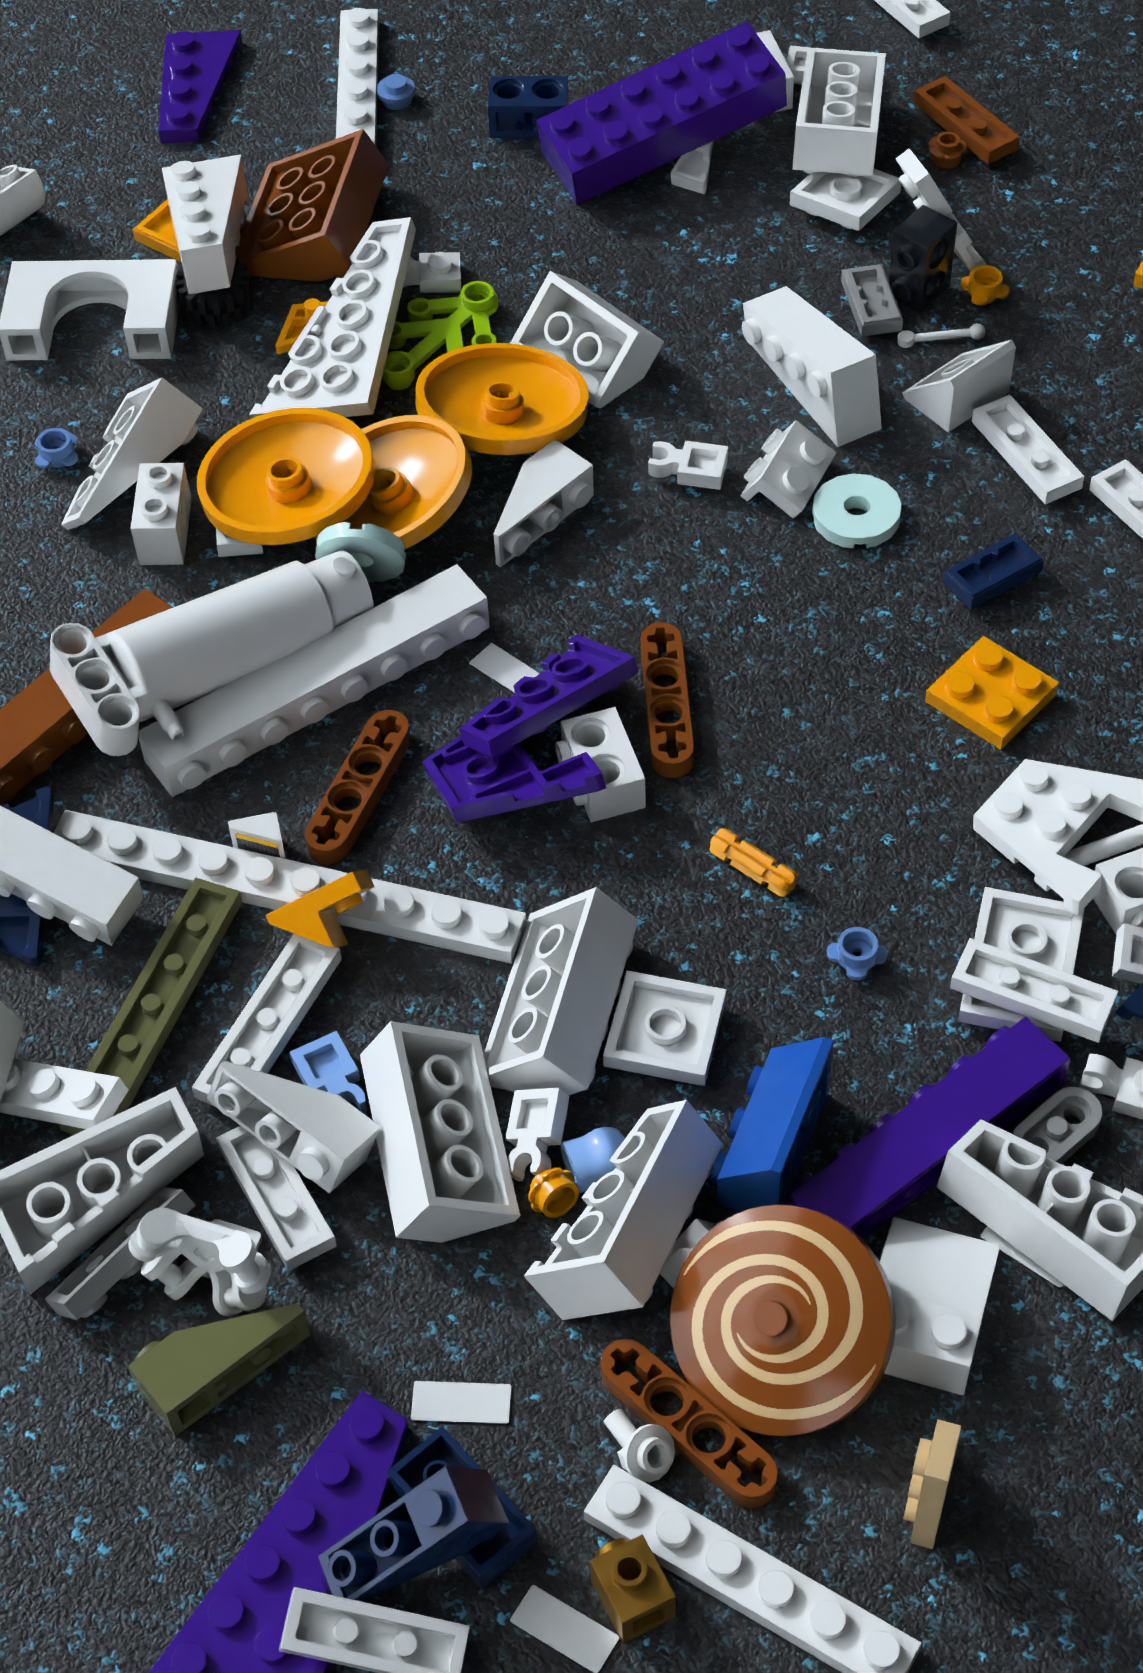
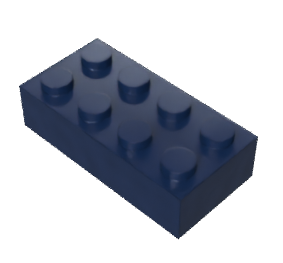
(500, 1549)

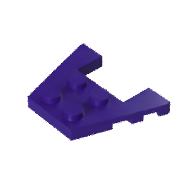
(486, 786)

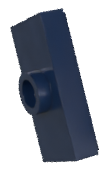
(993, 571)

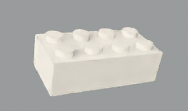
(839, 112)

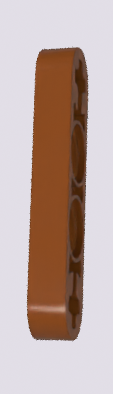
(669, 698)
(353, 784)
(692, 1417)

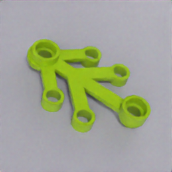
(474, 303)

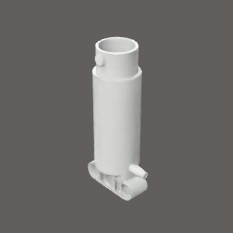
(200, 646)

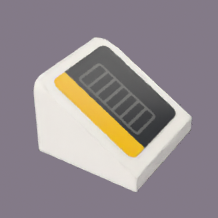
(258, 834)

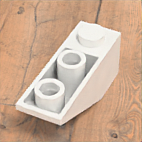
(544, 493)
(300, 1123)

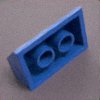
(775, 1126)

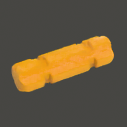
(753, 862)

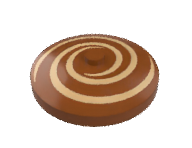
(783, 1320)

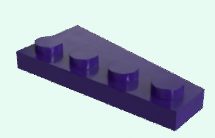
(192, 79)
(538, 701)

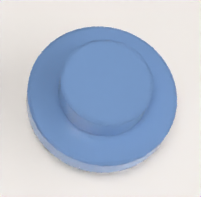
(396, 91)

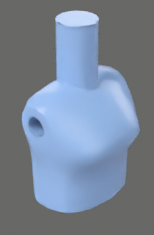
(590, 1155)

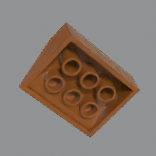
(313, 210)

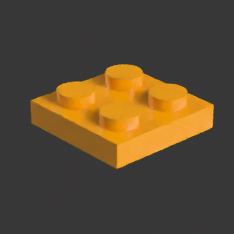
(992, 692)

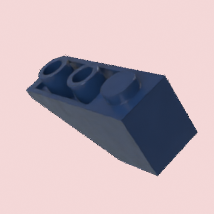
(415, 1534)

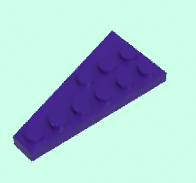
(333, 1495)

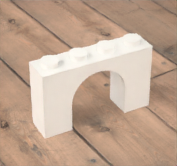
(46, 290)

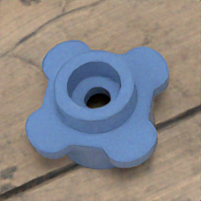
(56, 448)
(857, 940)

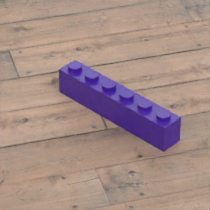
(908, 1150)

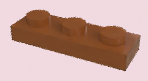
(967, 118)

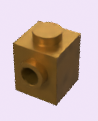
(632, 1587)

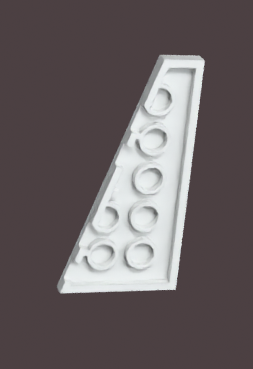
(347, 342)

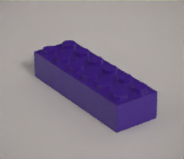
(662, 112)

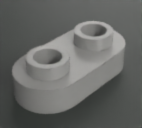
(1053, 1133)

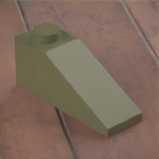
(210, 1362)

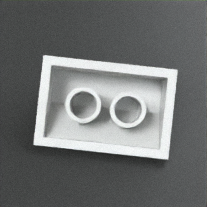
(590, 335)

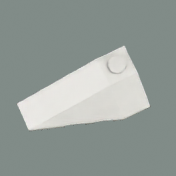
(143, 430)

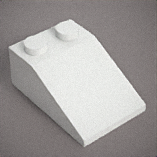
(939, 1302)

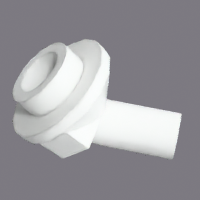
(645, 1450)

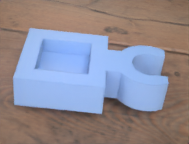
(329, 1067)

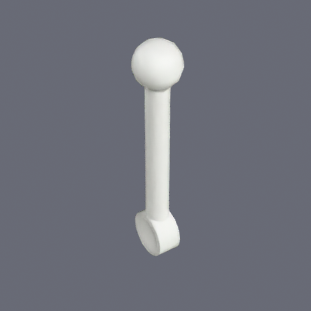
(907, 338)

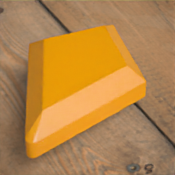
(295, 323)

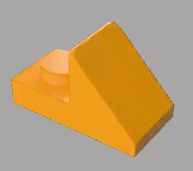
(313, 913)

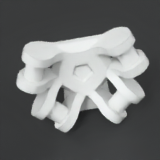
(213, 1250)

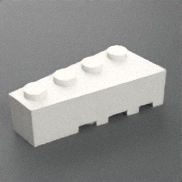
(206, 215)
(817, 363)
(91, 1182)
(1051, 1214)

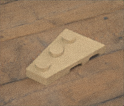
(930, 1482)

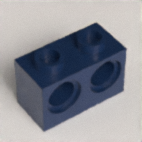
(520, 101)

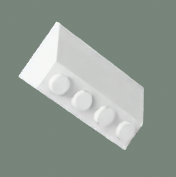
(560, 995)
(437, 1133)

